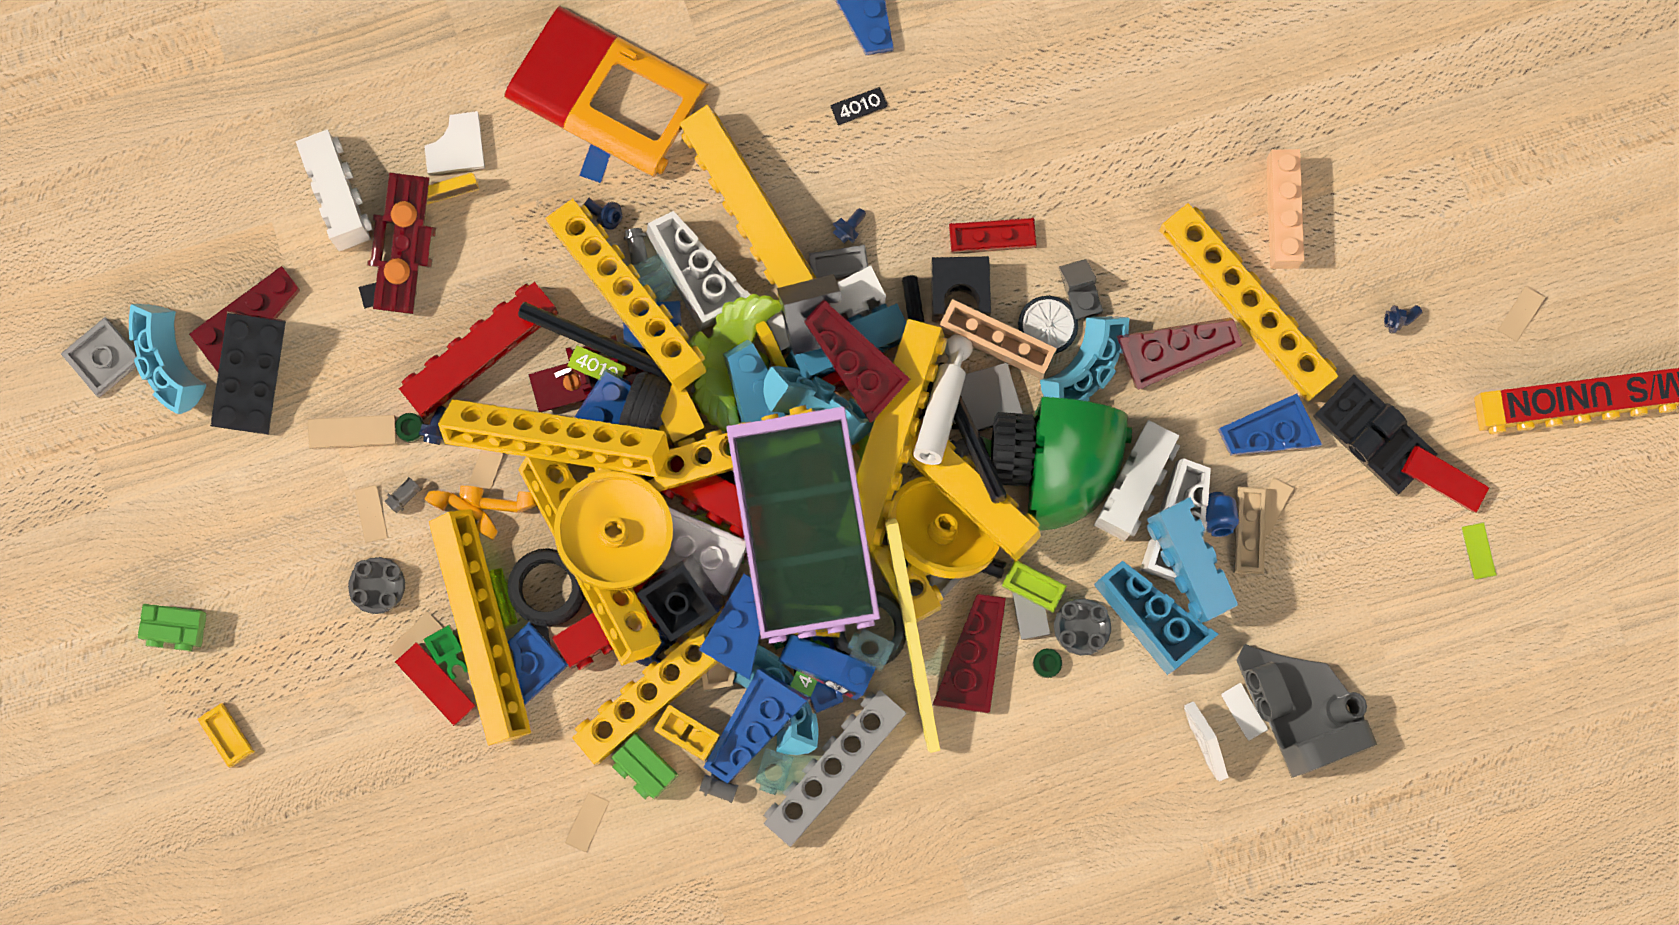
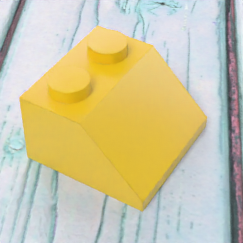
(681, 418)

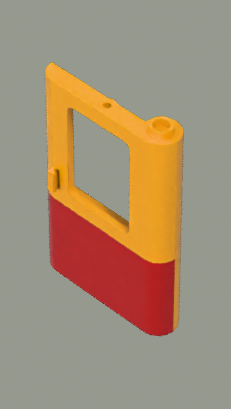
(569, 68)

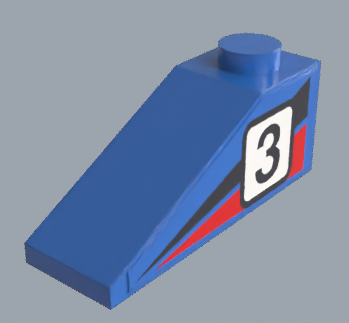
(827, 666)

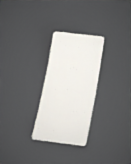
(1244, 711)

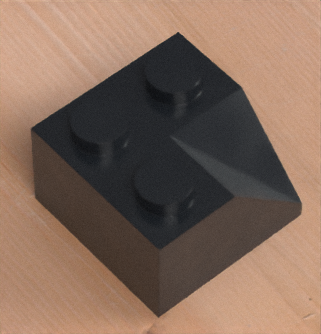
(681, 597)

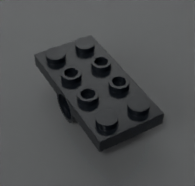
(248, 373)
(1371, 432)

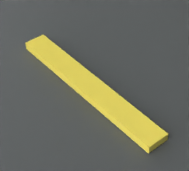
(912, 635)

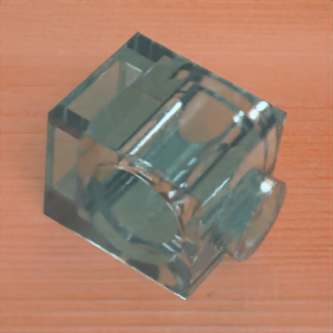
(656, 276)
(884, 649)
(774, 758)

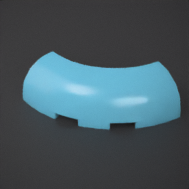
(160, 359)
(1093, 363)
(788, 390)
(801, 732)

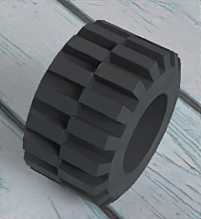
(1014, 447)

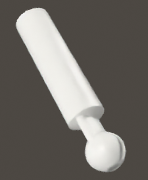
(943, 402)

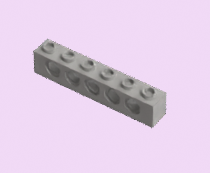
(889, 715)

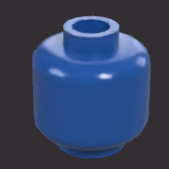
(1221, 514)

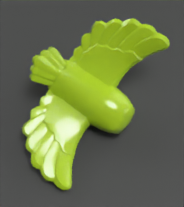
(732, 328)

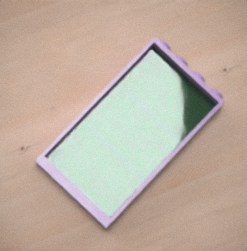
(803, 524)

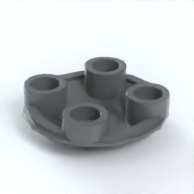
(376, 585)
(1082, 626)

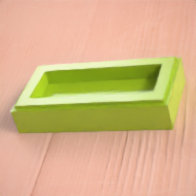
(1034, 586)

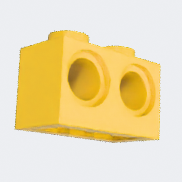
(687, 733)

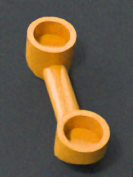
(475, 497)
(441, 499)

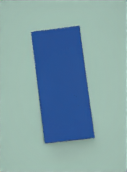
(595, 164)

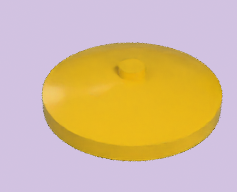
(613, 530)
(938, 534)

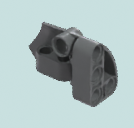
(1305, 709)

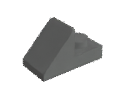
(1081, 289)

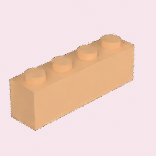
(1285, 209)
(998, 339)

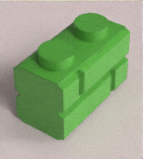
(171, 626)
(644, 767)

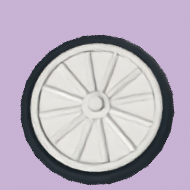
(1049, 321)

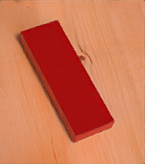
(992, 235)
(1445, 479)
(435, 684)

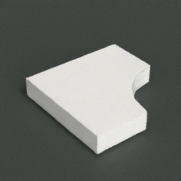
(458, 148)
(1207, 741)

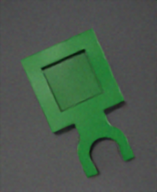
(445, 647)

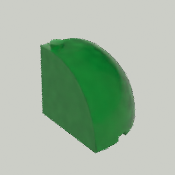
(1075, 459)

